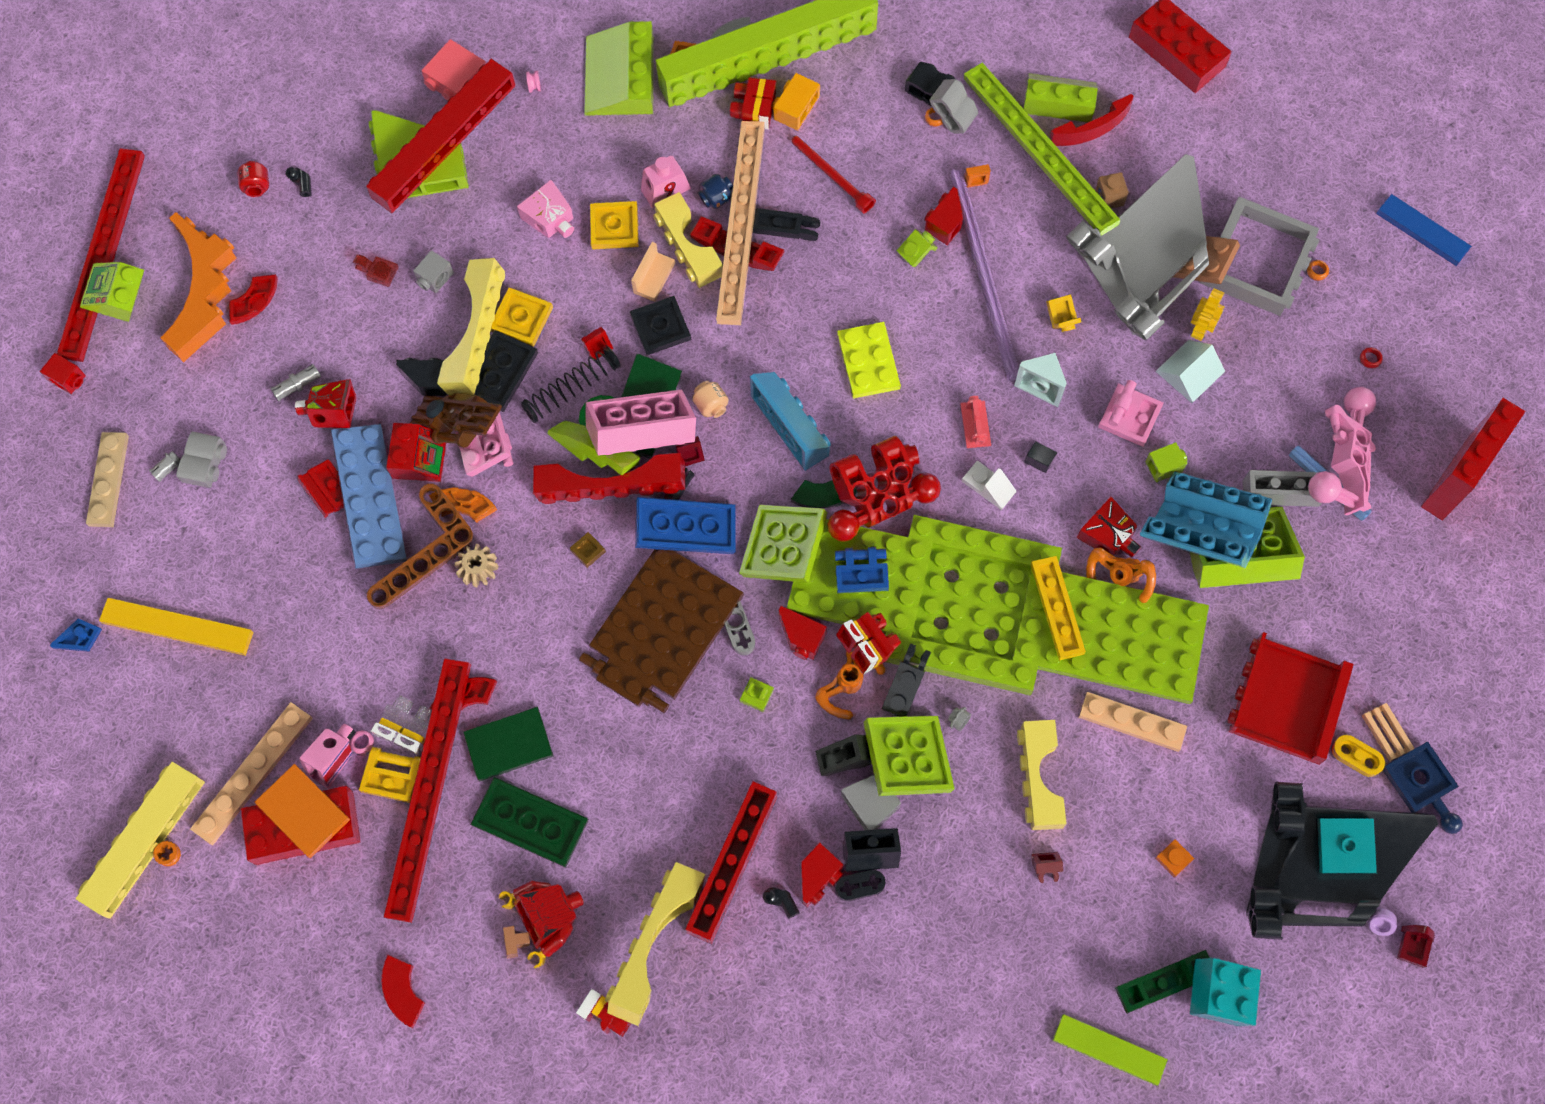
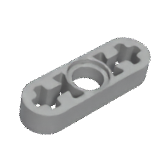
(748, 635)

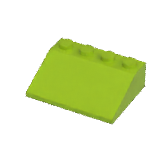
(620, 70)
(1274, 558)

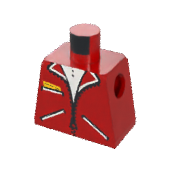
(1110, 530)

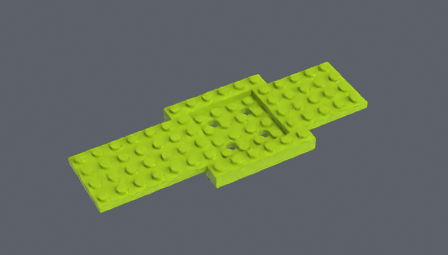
(1126, 642)

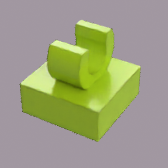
(756, 694)

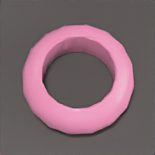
(366, 749)

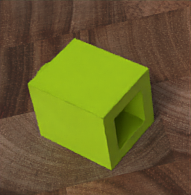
(1165, 461)

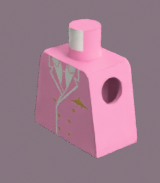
(547, 211)

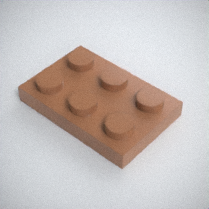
(1220, 254)

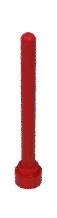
(863, 200)

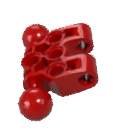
(869, 501)

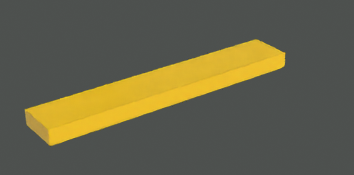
(176, 626)

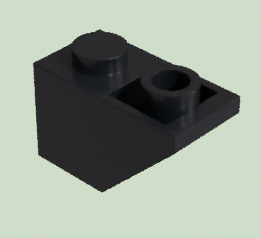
(422, 375)

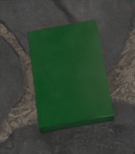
(508, 744)

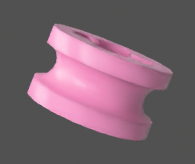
(533, 81)

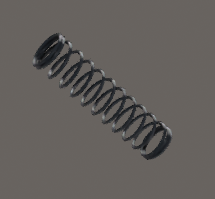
(609, 355)

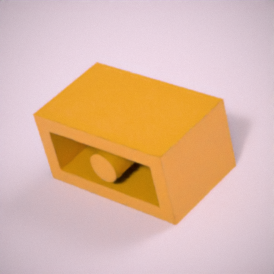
(796, 101)

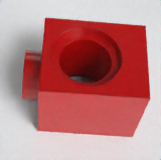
(63, 373)

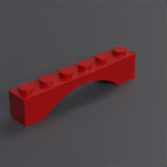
(659, 474)

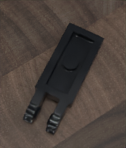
(785, 224)
(905, 684)

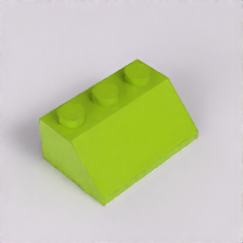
(1060, 97)

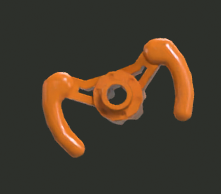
(1123, 570)
(847, 671)

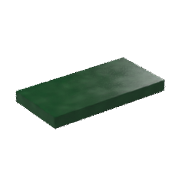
(650, 377)
(529, 822)

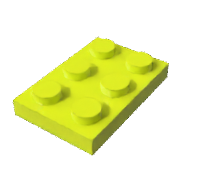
(868, 360)

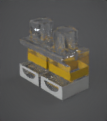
(403, 729)

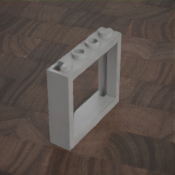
(1281, 222)

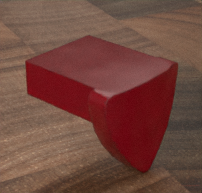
(1416, 944)

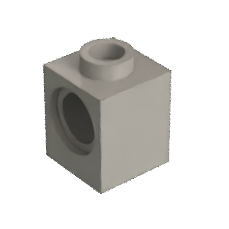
(433, 272)

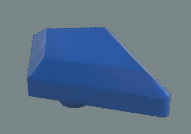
(77, 637)

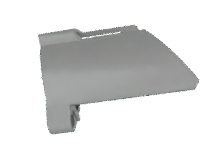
(1149, 248)

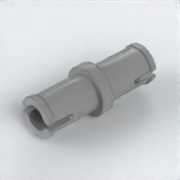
(295, 382)

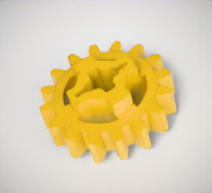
(1207, 314)

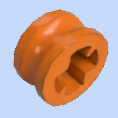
(173, 857)

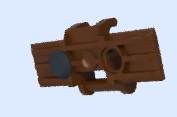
(458, 412)

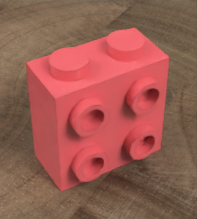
(451, 69)

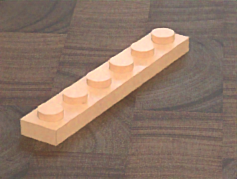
(251, 773)

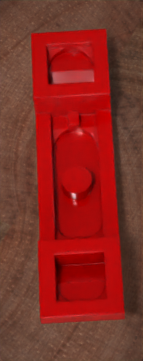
(1070, 135)
(712, 235)

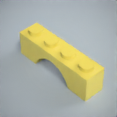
(701, 262)
(1045, 808)

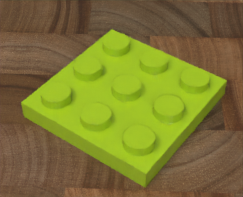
(783, 543)
(908, 755)

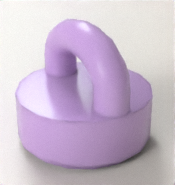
(1382, 922)

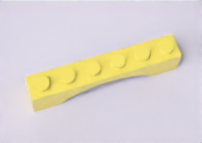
(462, 367)
(633, 989)

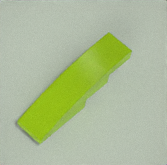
(578, 442)

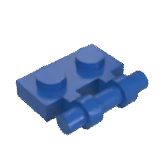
(864, 576)

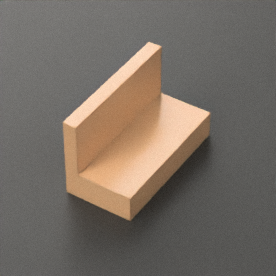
(652, 273)

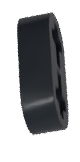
(861, 892)

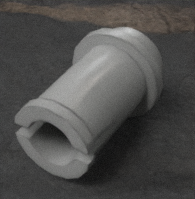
(165, 466)

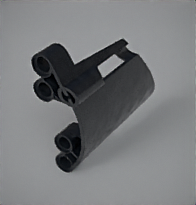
(1291, 869)

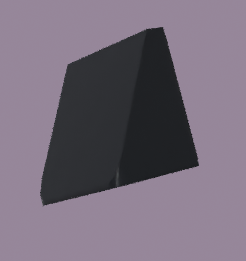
(1040, 457)

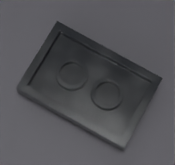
(503, 368)

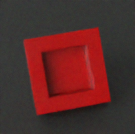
(596, 341)

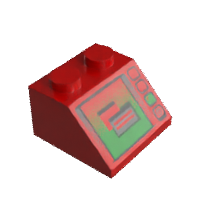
(415, 454)

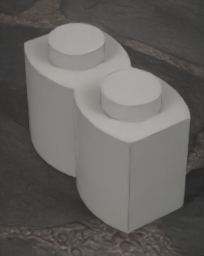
(954, 106)
(201, 459)

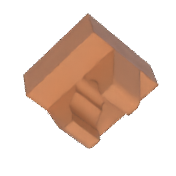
(514, 941)

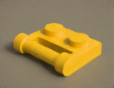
(387, 782)

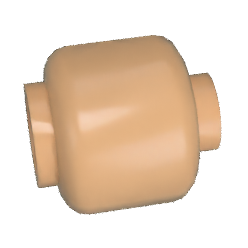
(710, 399)

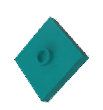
(1346, 846)

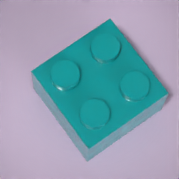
(1225, 992)

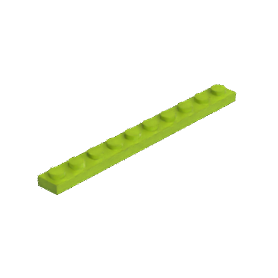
(1041, 149)

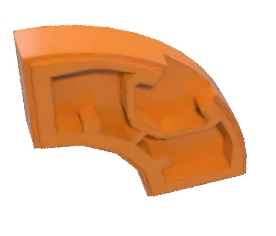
(467, 503)

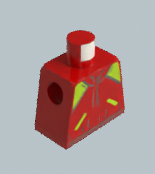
(329, 405)

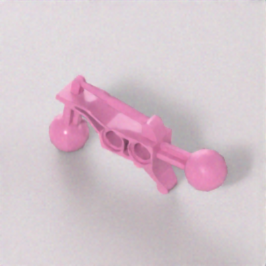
(1350, 454)

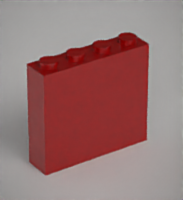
(1473, 459)

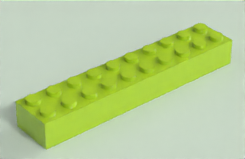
(763, 47)

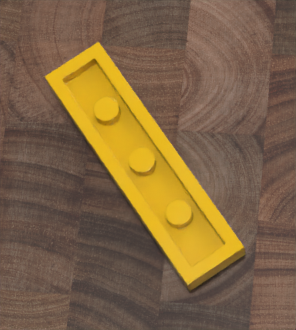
(1057, 608)

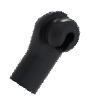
(300, 178)
(781, 898)

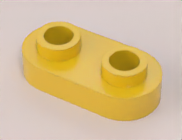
(1357, 755)

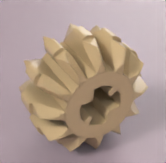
(476, 573)

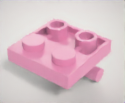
(1130, 414)
(487, 449)

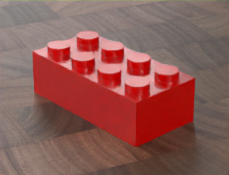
(1180, 44)
(268, 843)

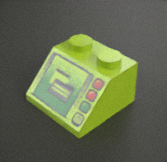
(112, 289)

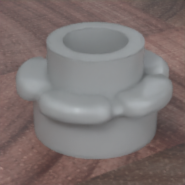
(959, 718)

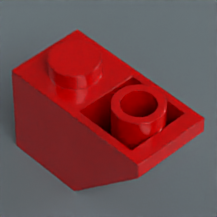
(946, 219)
(819, 870)

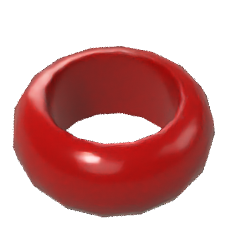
(1368, 364)

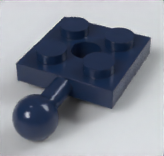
(1437, 784)

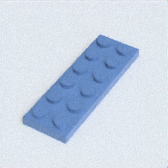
(368, 496)

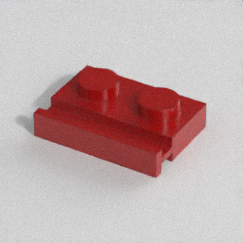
(323, 487)

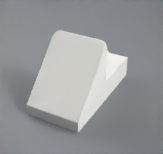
(990, 485)

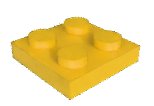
(614, 225)
(521, 316)

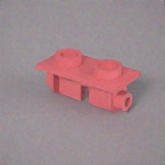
(975, 423)

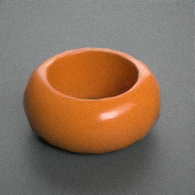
(931, 122)
(1318, 277)

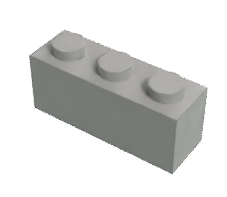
(1283, 487)

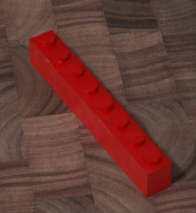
(440, 135)

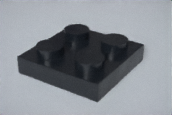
(660, 325)

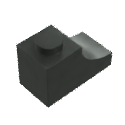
(844, 755)

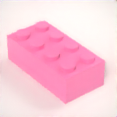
(640, 422)

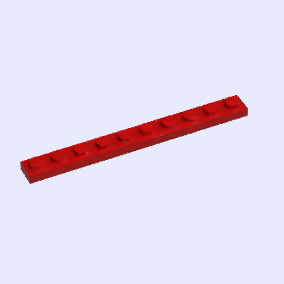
(101, 249)
(427, 791)

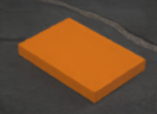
(302, 811)

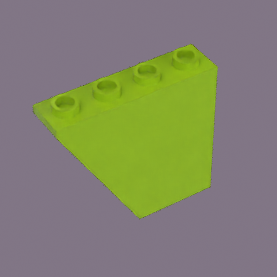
(394, 132)

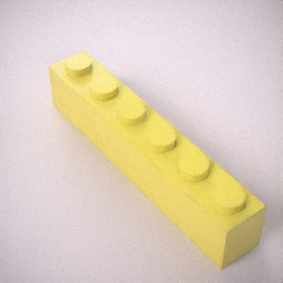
(135, 845)

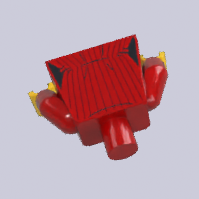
(545, 914)

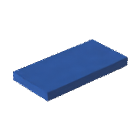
(685, 526)

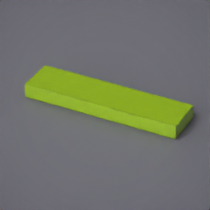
(1110, 1050)

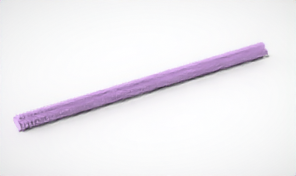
(985, 276)

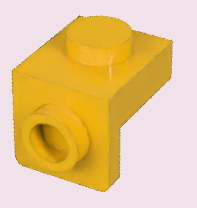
(1062, 313)

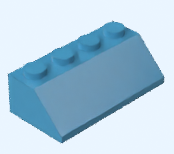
(789, 419)

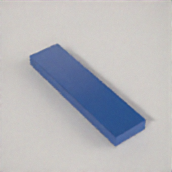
(1423, 230)

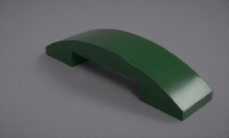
(1158, 983)

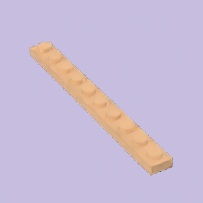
(740, 223)

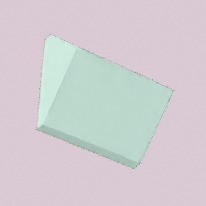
(1192, 369)
(1042, 378)

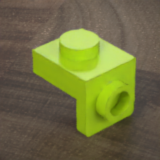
(917, 247)

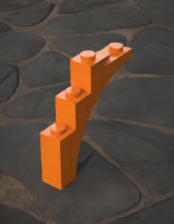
(200, 315)

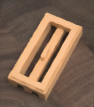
(1389, 733)

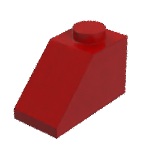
(802, 633)

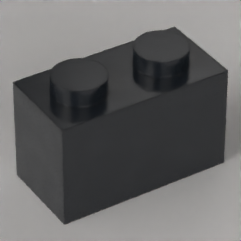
(871, 849)

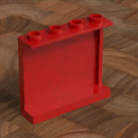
(1289, 700)

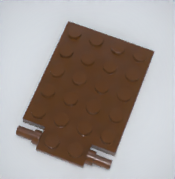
(661, 629)

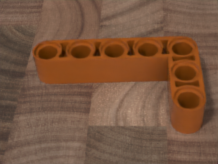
(426, 554)

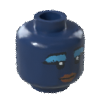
(715, 191)

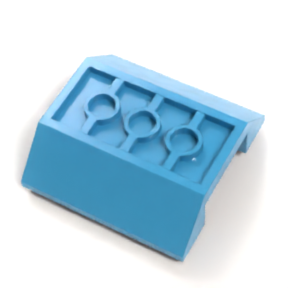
(1209, 519)

